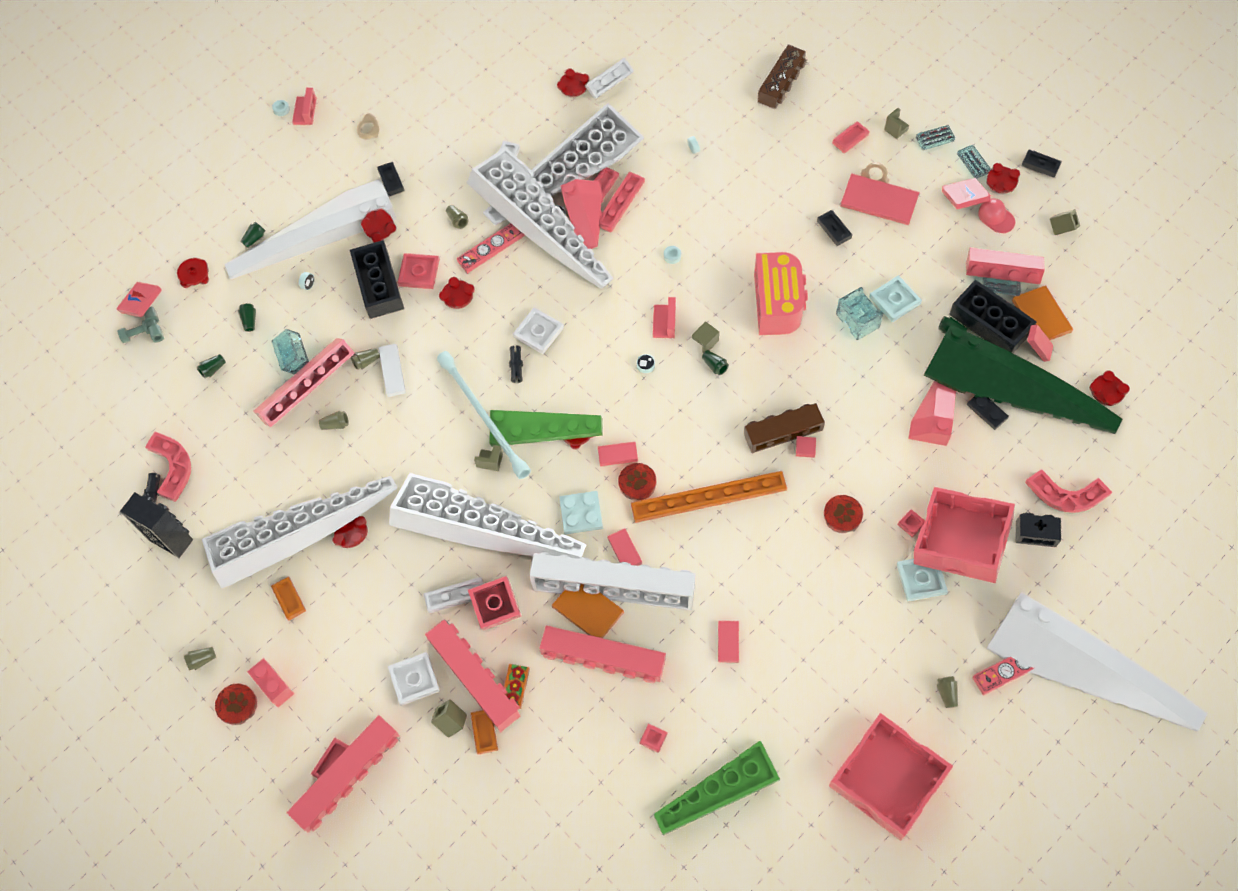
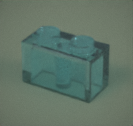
(290, 351)

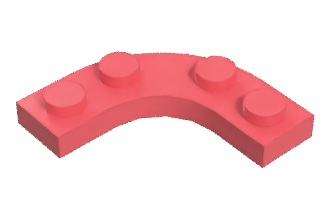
(178, 464)
(1067, 500)

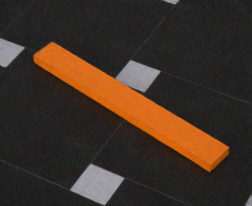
(708, 496)

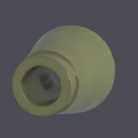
(457, 217)
(364, 358)
(334, 421)
(198, 658)
(948, 690)

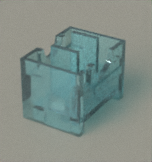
(856, 311)

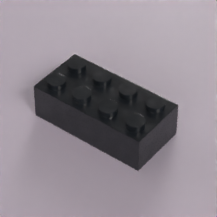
(376, 279)
(992, 317)
(157, 524)

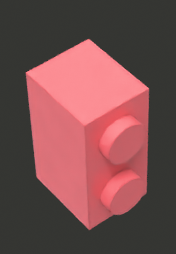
(270, 682)

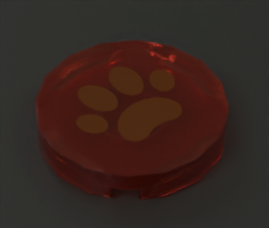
(637, 481)
(843, 513)
(236, 704)

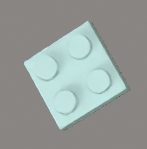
(895, 298)
(581, 512)
(920, 581)

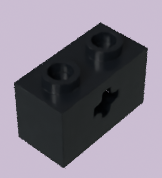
(1038, 530)

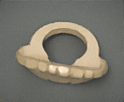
(369, 118)
(865, 172)

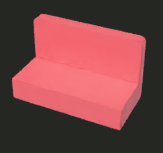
(305, 108)
(664, 319)

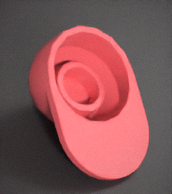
(996, 216)

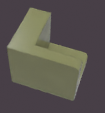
(894, 125)
(1065, 222)
(706, 336)
(489, 459)
(449, 718)

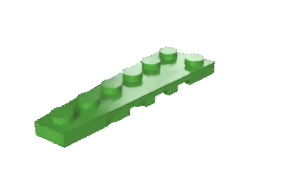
(533, 427)
(732, 782)

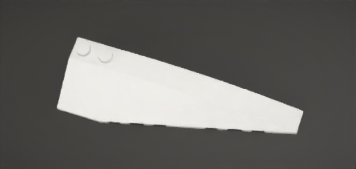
(588, 150)
(520, 199)
(321, 227)
(452, 515)
(258, 544)
(1082, 661)

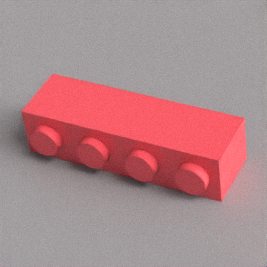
(1005, 265)

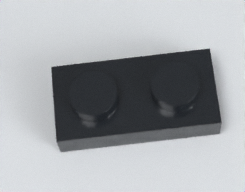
(1041, 163)
(390, 179)
(834, 227)
(988, 411)

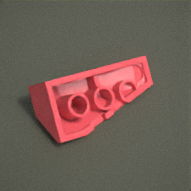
(583, 205)
(934, 416)

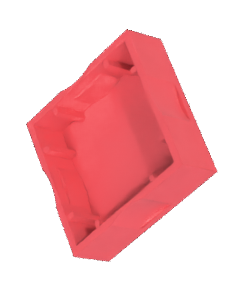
(964, 534)
(890, 776)

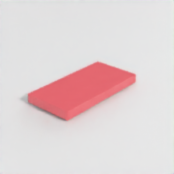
(879, 199)

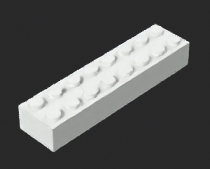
(615, 581)

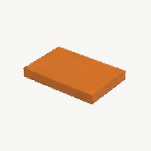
(1044, 309)
(589, 612)

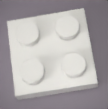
(538, 330)
(413, 678)

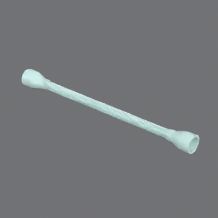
(519, 466)

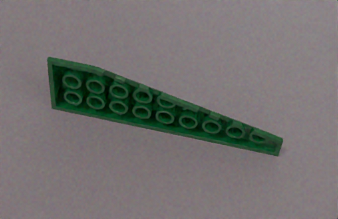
(987, 370)

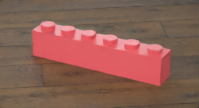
(304, 382)
(603, 654)
(472, 675)
(343, 774)

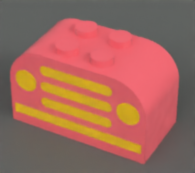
(779, 292)

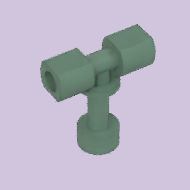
(148, 325)

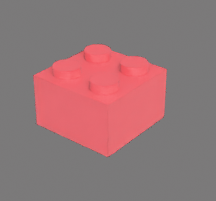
(494, 603)

